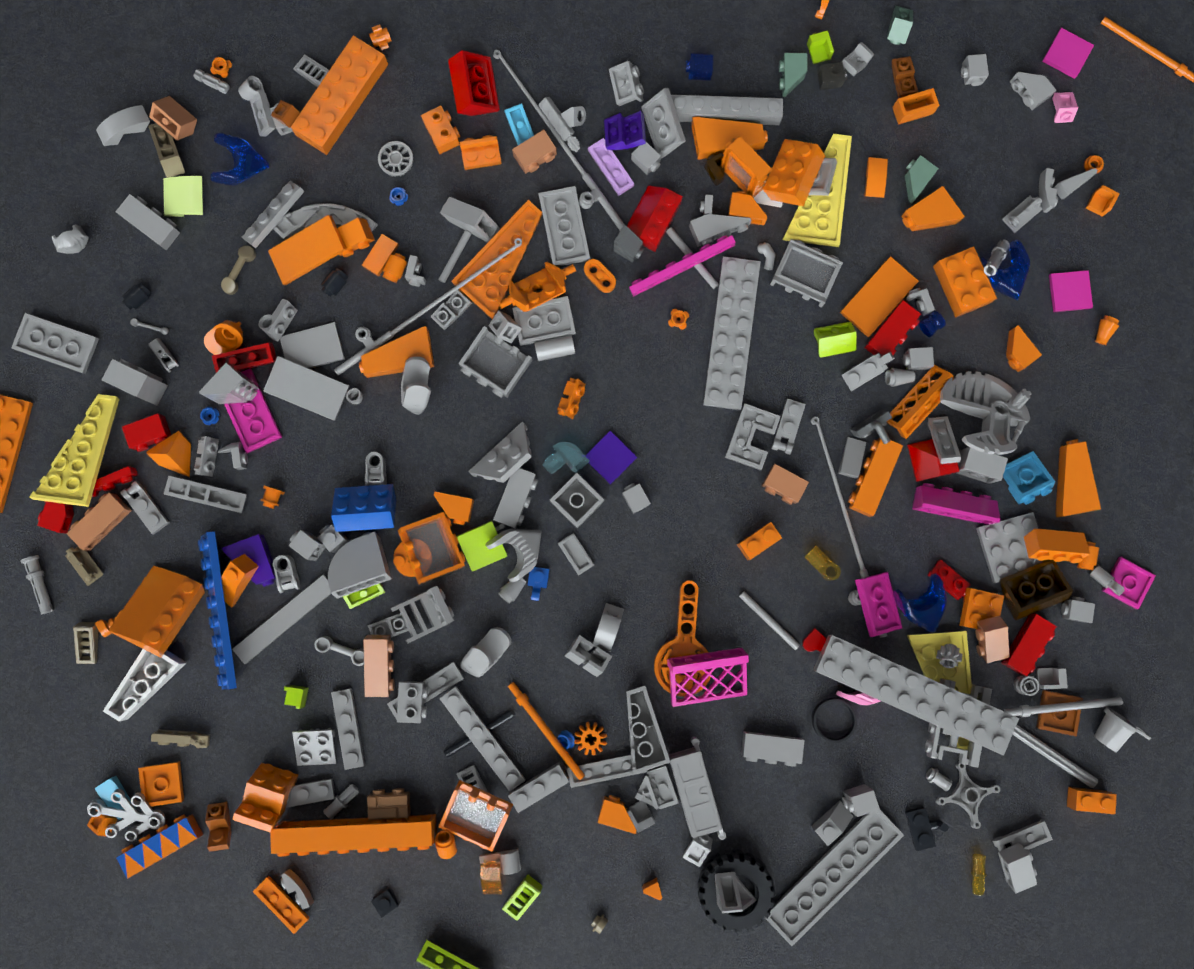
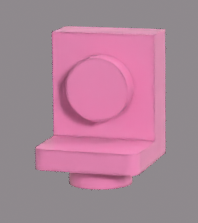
(1065, 107)

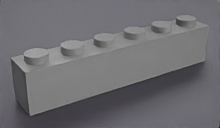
(742, 109)

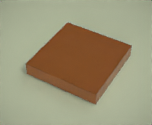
(1062, 721)

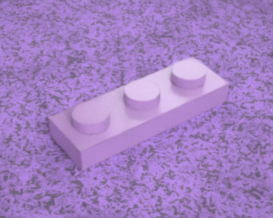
(611, 167)

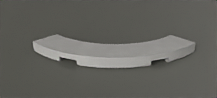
(310, 214)

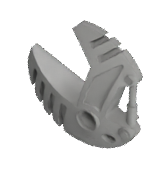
(994, 403)

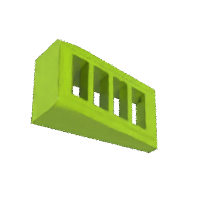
(531, 888)

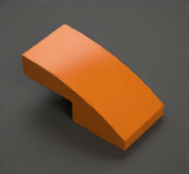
(876, 177)

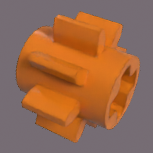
(380, 37)

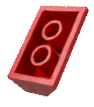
(473, 84)
(654, 215)

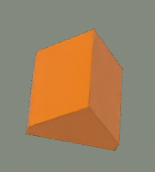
(652, 889)

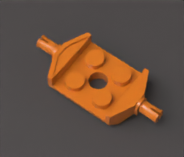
(549, 279)

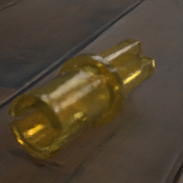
(978, 874)

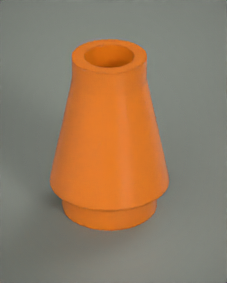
(1107, 328)

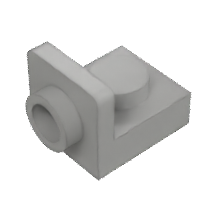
(413, 269)
(923, 302)
(698, 849)

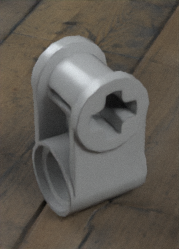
(375, 472)
(286, 575)

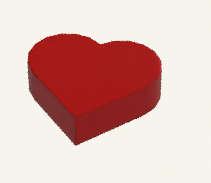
(814, 641)

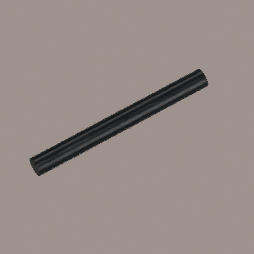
(466, 741)

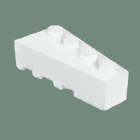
(142, 682)

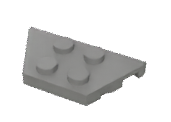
(505, 456)

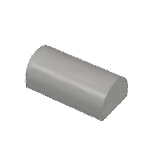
(554, 347)

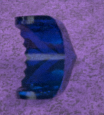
(246, 161)
(1011, 280)
(926, 609)

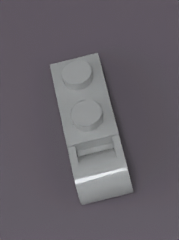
(253, 91)

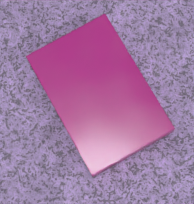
(878, 604)

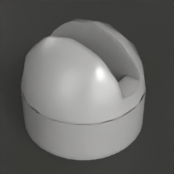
(354, 393)

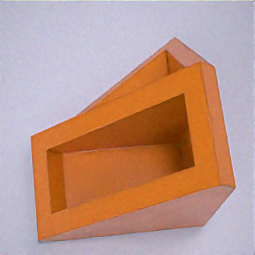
(173, 453)

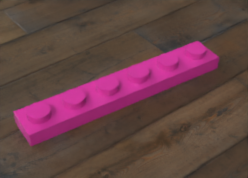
(689, 261)

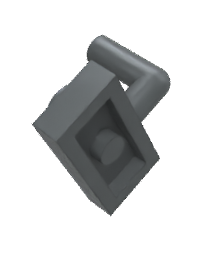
(873, 422)

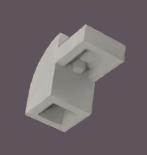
(608, 627)

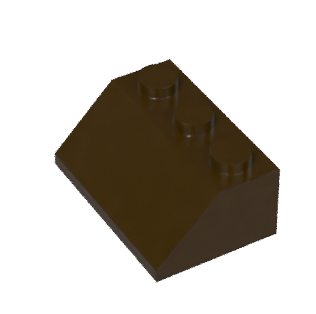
(1035, 589)

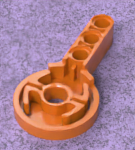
(681, 644)

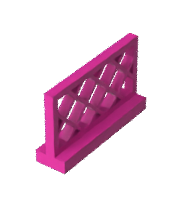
(708, 661)

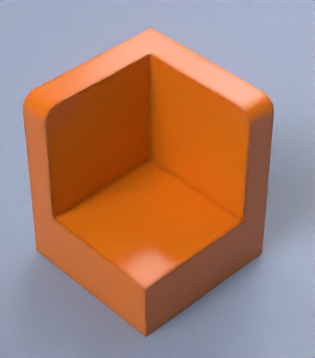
(1102, 200)

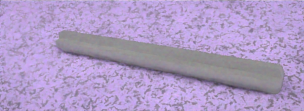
(1055, 757)

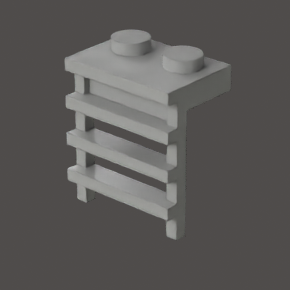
(435, 608)

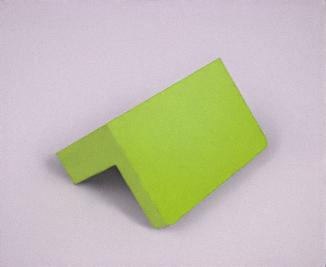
(835, 339)

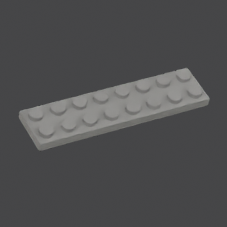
(731, 333)
(833, 875)

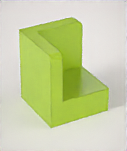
(820, 47)
(296, 696)

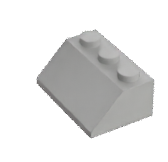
(229, 387)

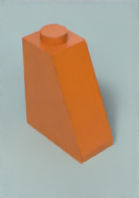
(933, 212)

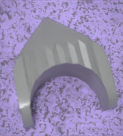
(414, 385)
(527, 548)
(486, 652)

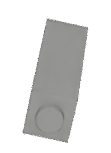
(470, 219)

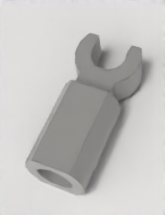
(1107, 580)

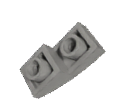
(1046, 192)
(451, 310)
(390, 626)
(292, 882)

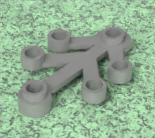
(129, 814)

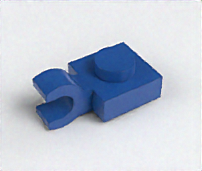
(538, 579)

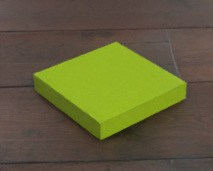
(474, 546)

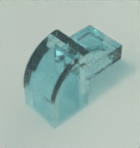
(568, 454)

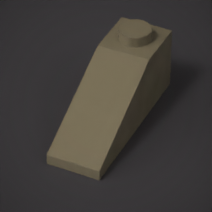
(166, 151)

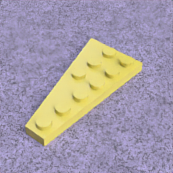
(822, 216)
(79, 460)

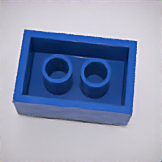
(364, 508)

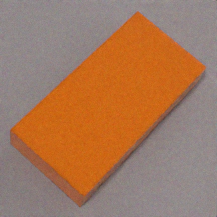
(379, 254)

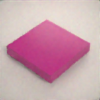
(1068, 53)
(1070, 291)
(1133, 579)

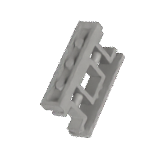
(972, 755)

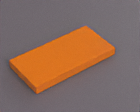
(307, 250)
(879, 296)

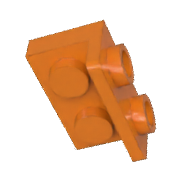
(480, 152)

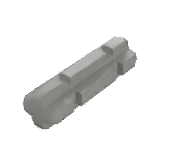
(211, 81)

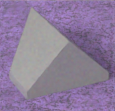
(731, 893)

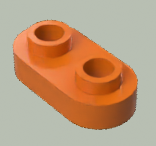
(600, 276)

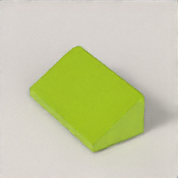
(359, 597)

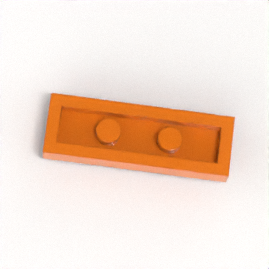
(281, 904)

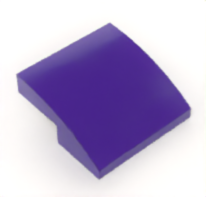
(624, 131)

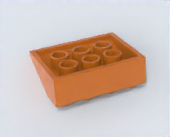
(158, 610)

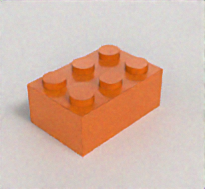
(794, 172)
(964, 282)

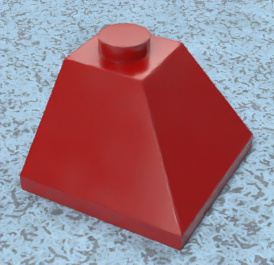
(926, 461)

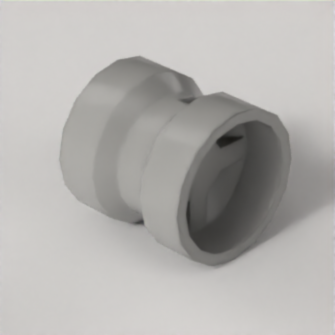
(1021, 685)

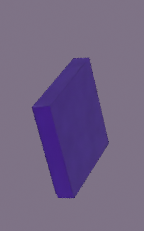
(610, 457)

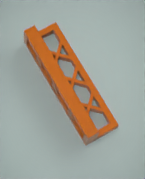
(924, 403)

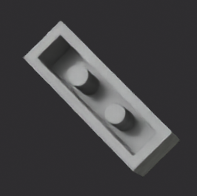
(148, 221)
(516, 498)
(772, 748)
(538, 787)

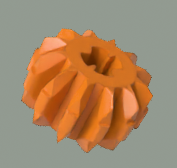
(586, 743)

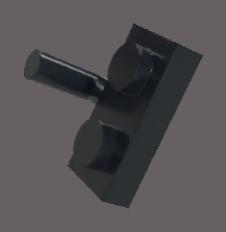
(922, 829)

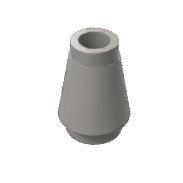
(899, 376)
(511, 590)

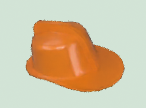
(224, 337)

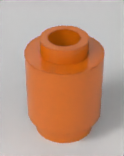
(394, 267)
(1091, 560)
(445, 844)

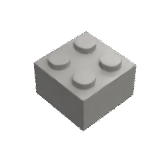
(981, 466)
(577, 500)

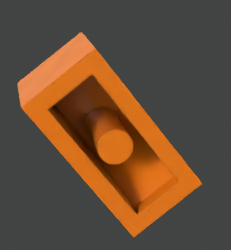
(745, 206)
(1020, 350)
(456, 507)
(614, 814)

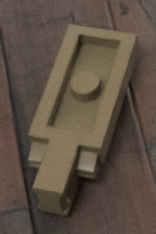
(182, 738)

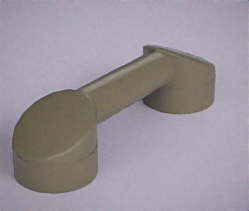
(228, 284)

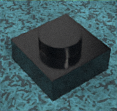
(385, 903)

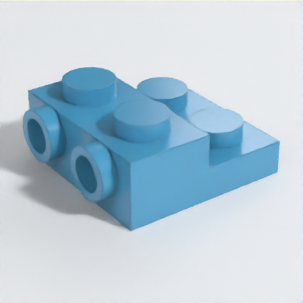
(1027, 478)

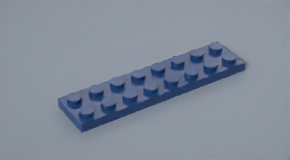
(218, 617)

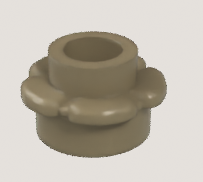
(599, 923)

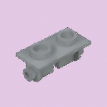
(1023, 213)
(208, 448)

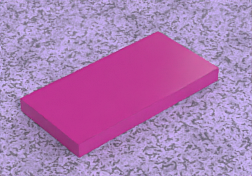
(253, 419)

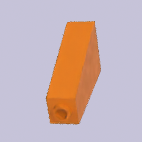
(714, 134)
(393, 355)
(1076, 481)

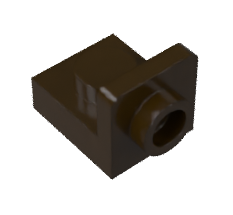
(715, 171)

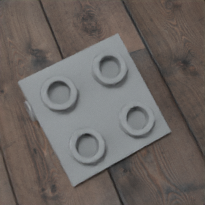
(314, 746)

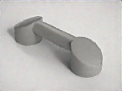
(325, 643)

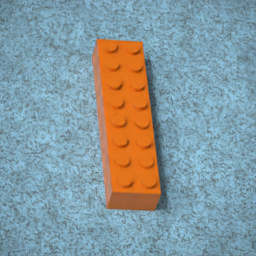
(353, 834)

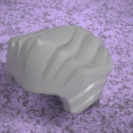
(71, 241)

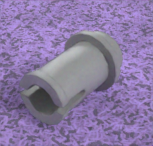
(937, 778)

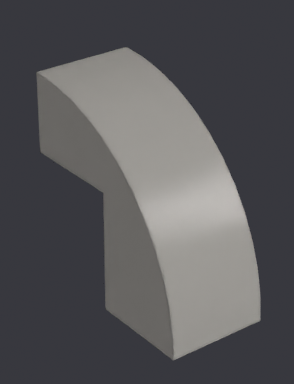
(122, 122)

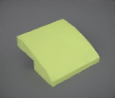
(183, 196)

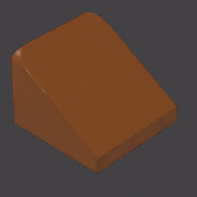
(285, 113)

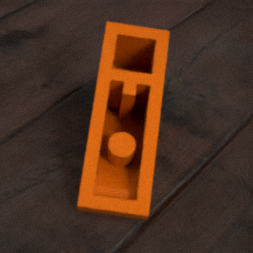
(237, 578)

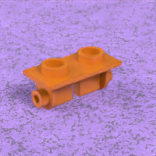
(575, 390)

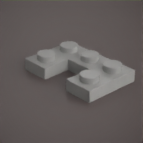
(750, 420)

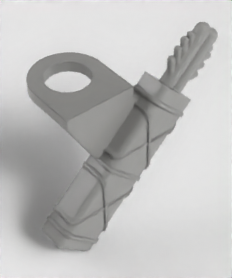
(564, 121)

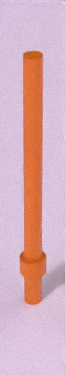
(1180, 69)
(522, 700)

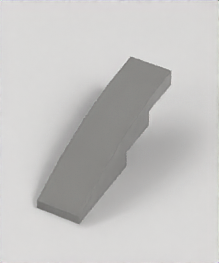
(205, 494)

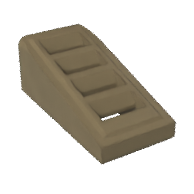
(92, 634)

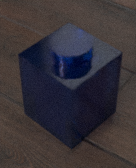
(700, 67)

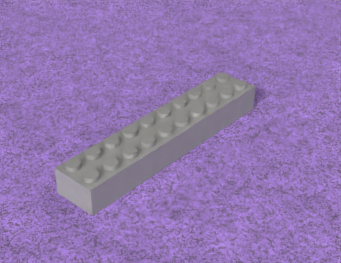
(916, 694)

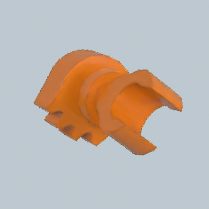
(103, 626)

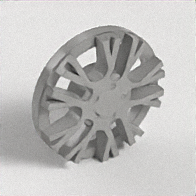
(395, 158)

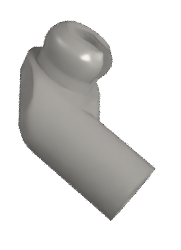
(766, 249)

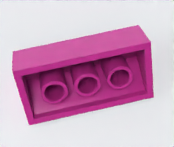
(956, 505)

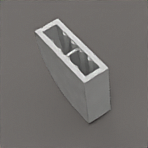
(358, 566)

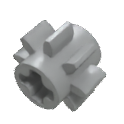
(949, 656)

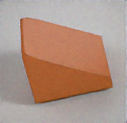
(100, 823)

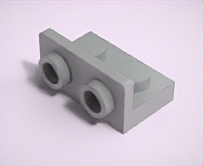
(626, 83)

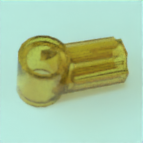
(821, 563)

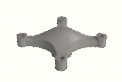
(968, 795)

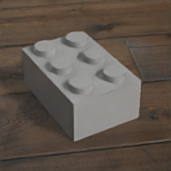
(135, 381)

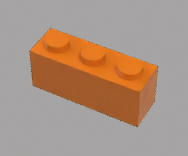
(1056, 545)

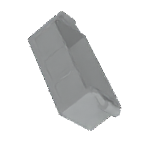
(695, 791)

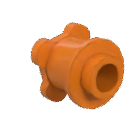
(271, 497)

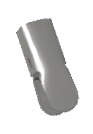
(163, 353)

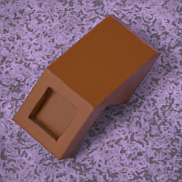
(219, 825)

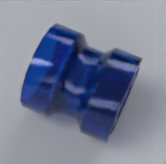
(932, 323)

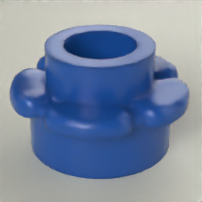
(398, 191)
(205, 415)
(566, 739)

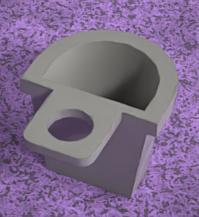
(1116, 730)

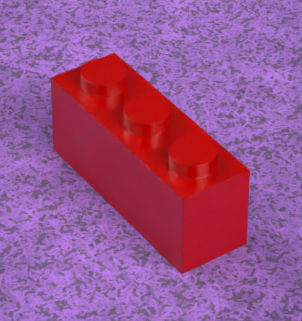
(894, 330)
(246, 357)
(1029, 644)

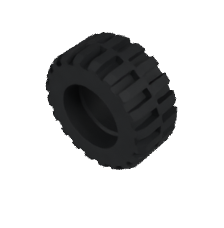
(763, 891)

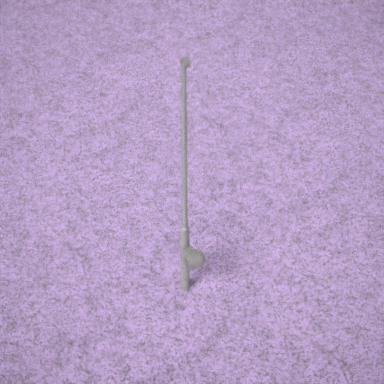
(586, 198)
(372, 345)
(853, 596)

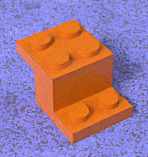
(265, 797)

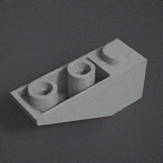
(712, 227)

